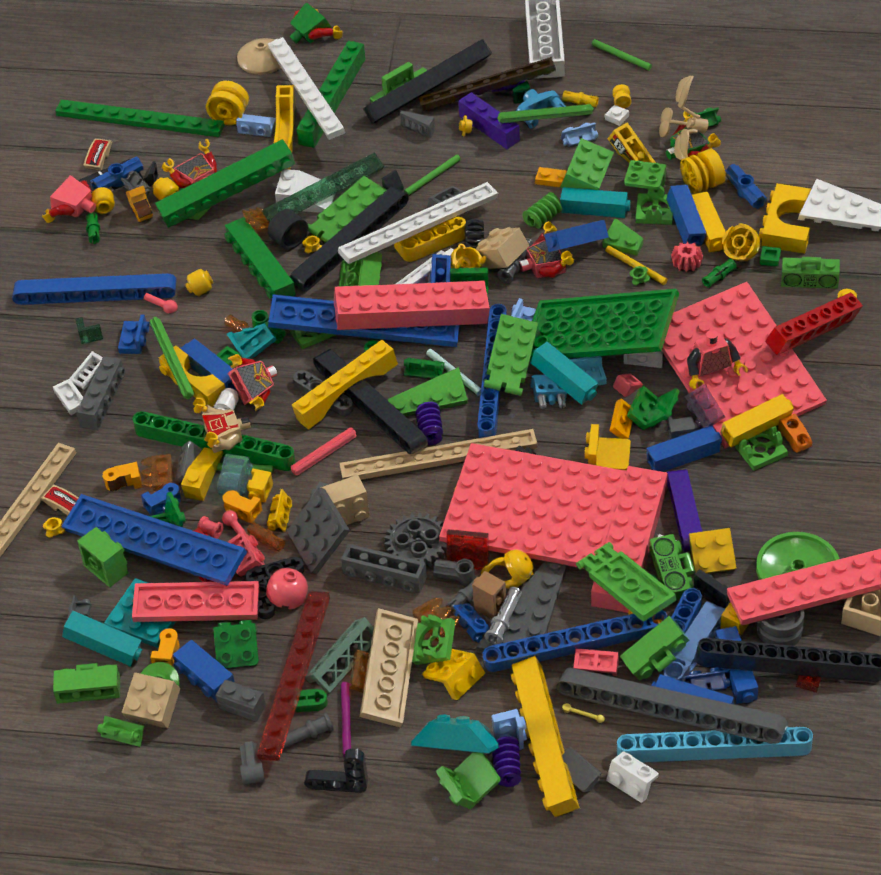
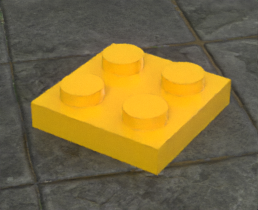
(712, 551)

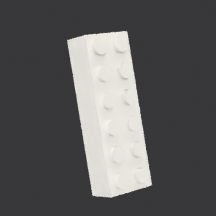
(545, 34)

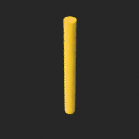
(633, 263)

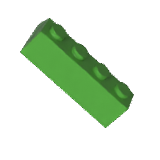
(361, 272)

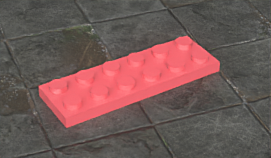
(195, 601)

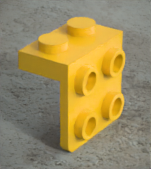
(607, 451)
(457, 673)

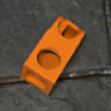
(795, 433)

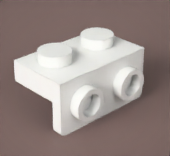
(631, 776)

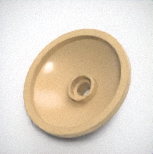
(257, 57)

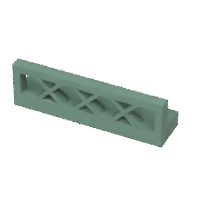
(337, 649)

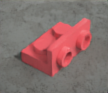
(253, 556)

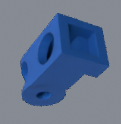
(156, 502)

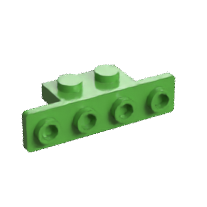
(397, 78)

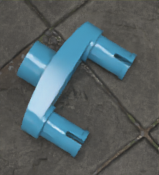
(533, 100)

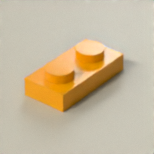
(550, 177)
(620, 422)

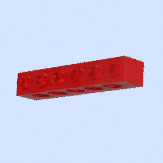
(813, 323)

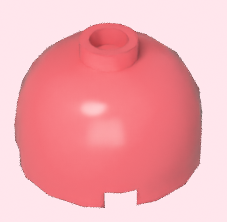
(287, 588)

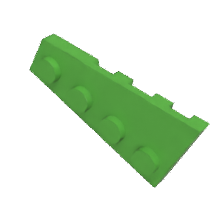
(444, 390)

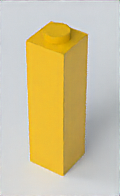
(710, 220)
(756, 420)

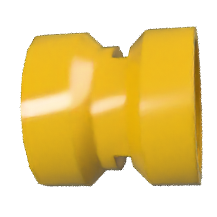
(621, 96)

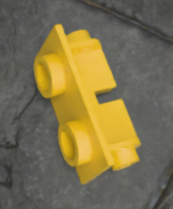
(281, 506)

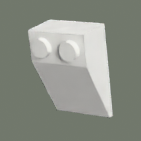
(296, 180)

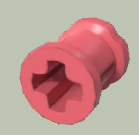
(210, 527)

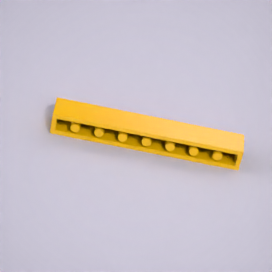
(544, 737)

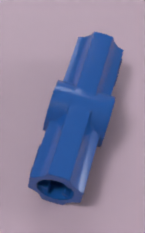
(116, 172)
(745, 186)

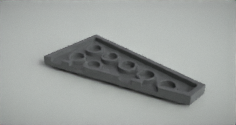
(534, 606)

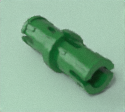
(93, 228)
(727, 267)

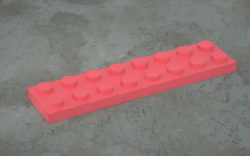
(806, 587)

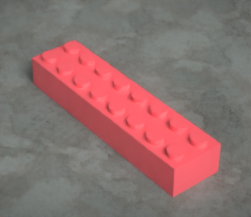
(411, 305)
(633, 524)

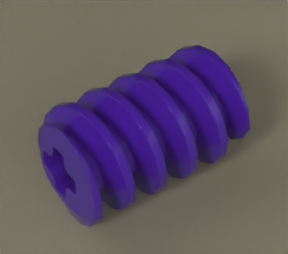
(430, 422)
(507, 762)

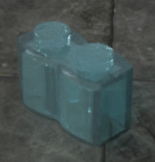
(234, 474)

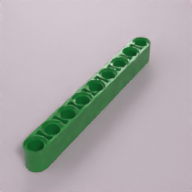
(180, 432)

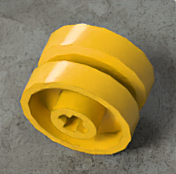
(227, 102)

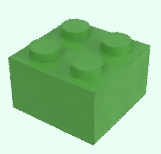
(103, 556)

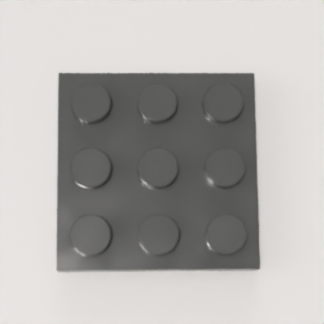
(318, 530)

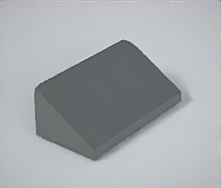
(582, 772)

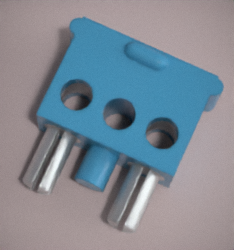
(547, 391)

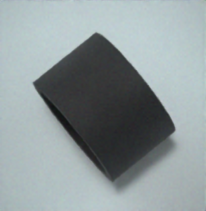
(288, 229)

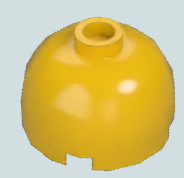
(741, 242)

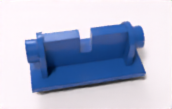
(471, 618)
(715, 677)

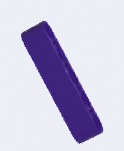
(683, 506)

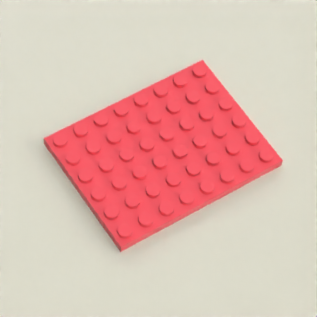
(747, 324)
(534, 503)

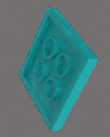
(121, 619)

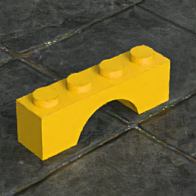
(204, 387)

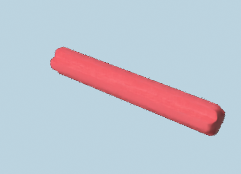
(323, 451)

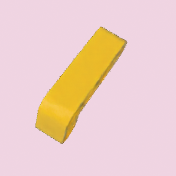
(432, 239)

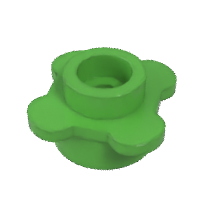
(639, 271)

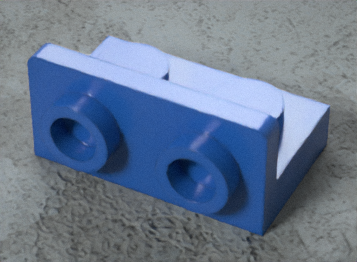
(133, 336)

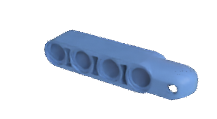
(703, 626)

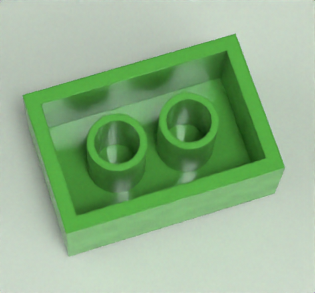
(587, 166)

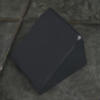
(151, 174)
(392, 179)

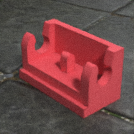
(596, 661)

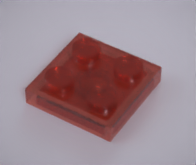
(468, 546)

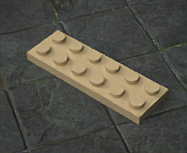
(389, 668)

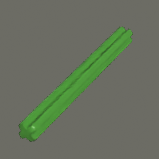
(545, 113)
(171, 358)

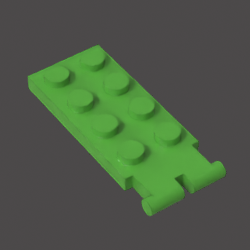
(345, 208)
(511, 354)
(627, 581)

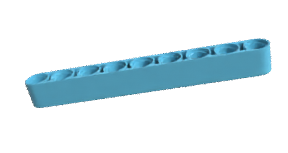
(704, 748)

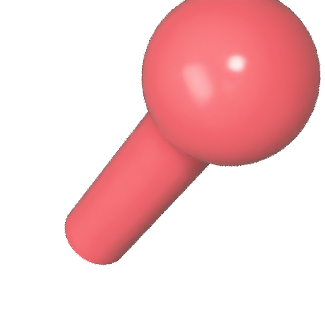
(168, 306)
(230, 518)

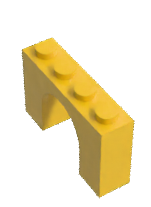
(777, 233)

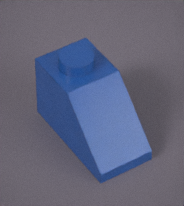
(440, 268)

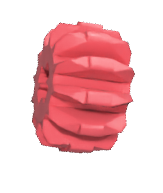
(687, 256)

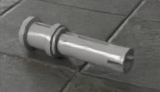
(500, 623)

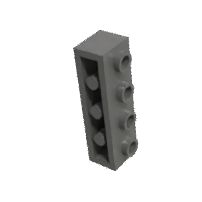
(100, 393)
(384, 568)

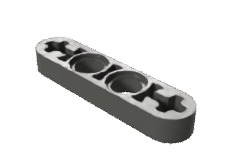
(311, 381)

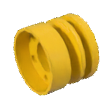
(702, 171)

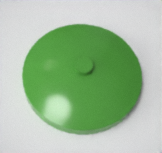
(793, 552)

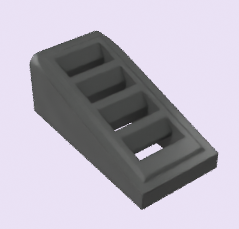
(422, 124)
(443, 195)
(187, 456)

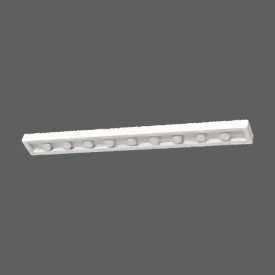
(306, 88)
(417, 223)

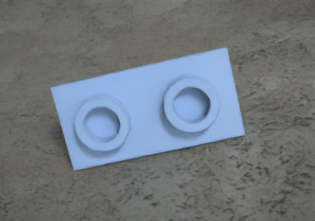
(571, 135)

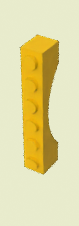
(285, 115)
(315, 404)

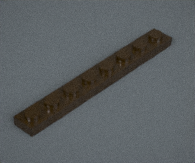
(488, 83)

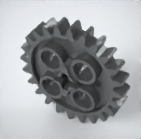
(416, 539)

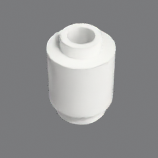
(227, 400)

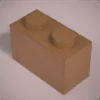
(488, 594)

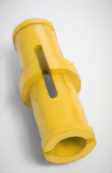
(580, 98)

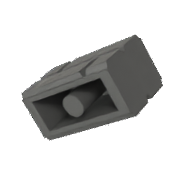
(240, 700)

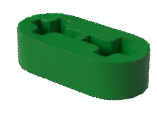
(307, 700)

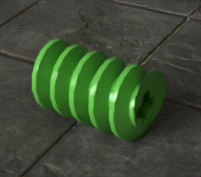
(542, 211)

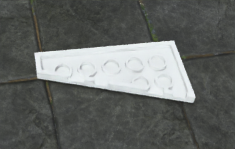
(840, 207)

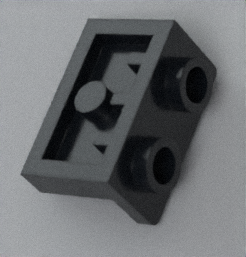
(711, 588)

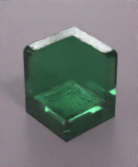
(89, 333)

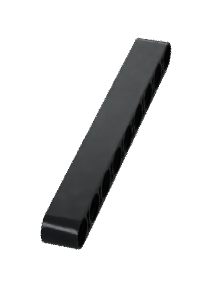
(427, 81)
(368, 221)
(375, 406)
(788, 659)

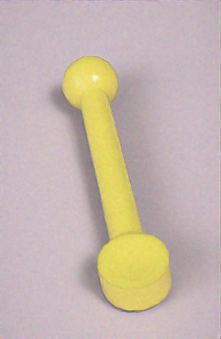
(567, 708)

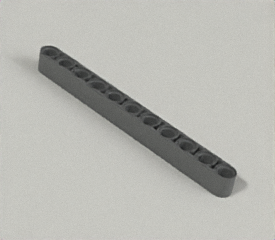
(673, 705)

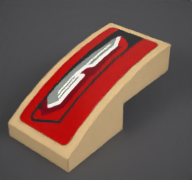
(96, 154)
(59, 499)

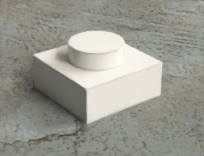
(617, 115)

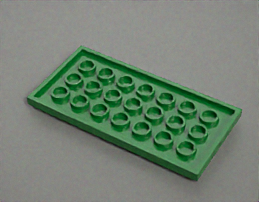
(605, 323)

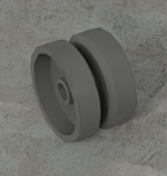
(782, 629)

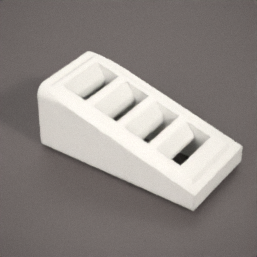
(88, 363)

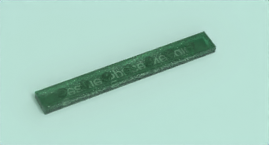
(326, 187)

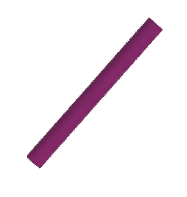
(346, 724)

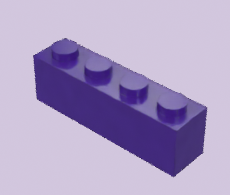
(486, 120)

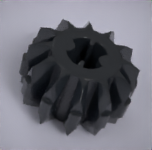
(474, 232)

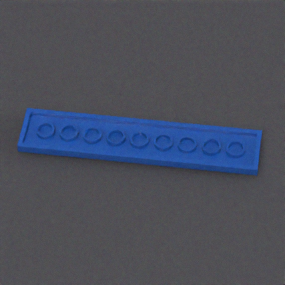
(320, 317)
(157, 539)

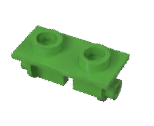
(121, 731)

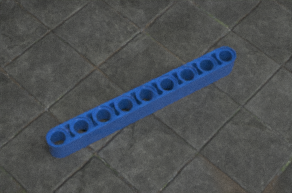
(93, 289)
(489, 397)
(566, 646)

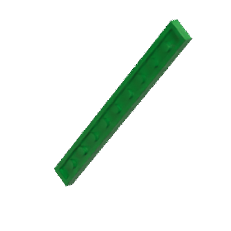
(140, 118)

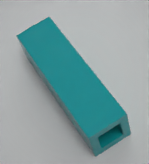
(594, 202)
(564, 373)
(102, 638)

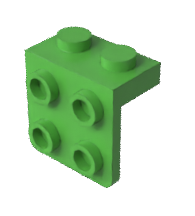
(645, 175)
(470, 780)

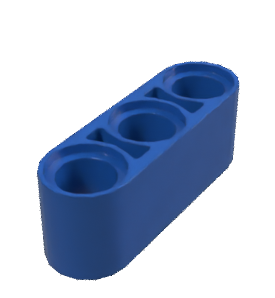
(687, 607)

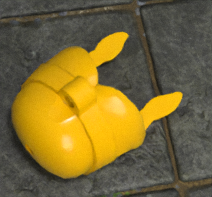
(466, 257)
(517, 564)

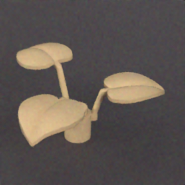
(695, 123)

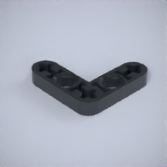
(267, 568)
(341, 781)

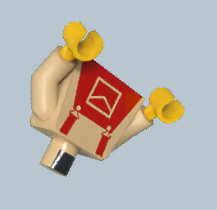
(221, 426)

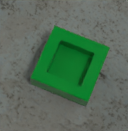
(770, 256)
(226, 353)

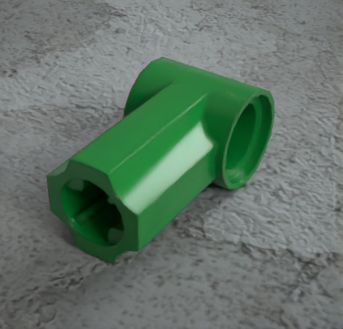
(261, 317)

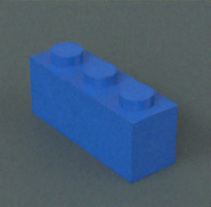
(201, 668)

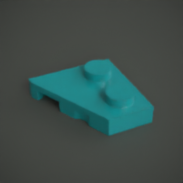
(252, 340)

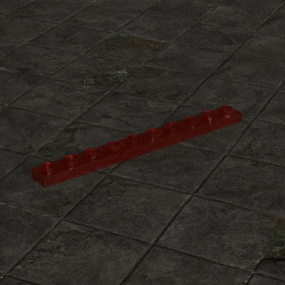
(293, 676)

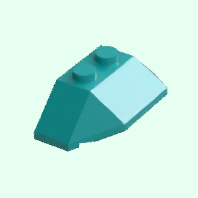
(456, 734)

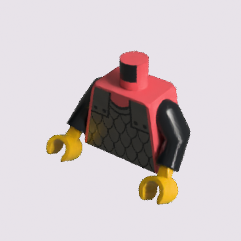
(712, 355)

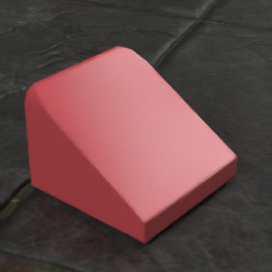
(626, 384)

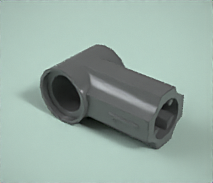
(462, 571)
(251, 767)

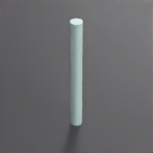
(448, 367)

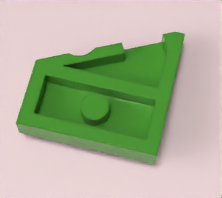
(623, 238)

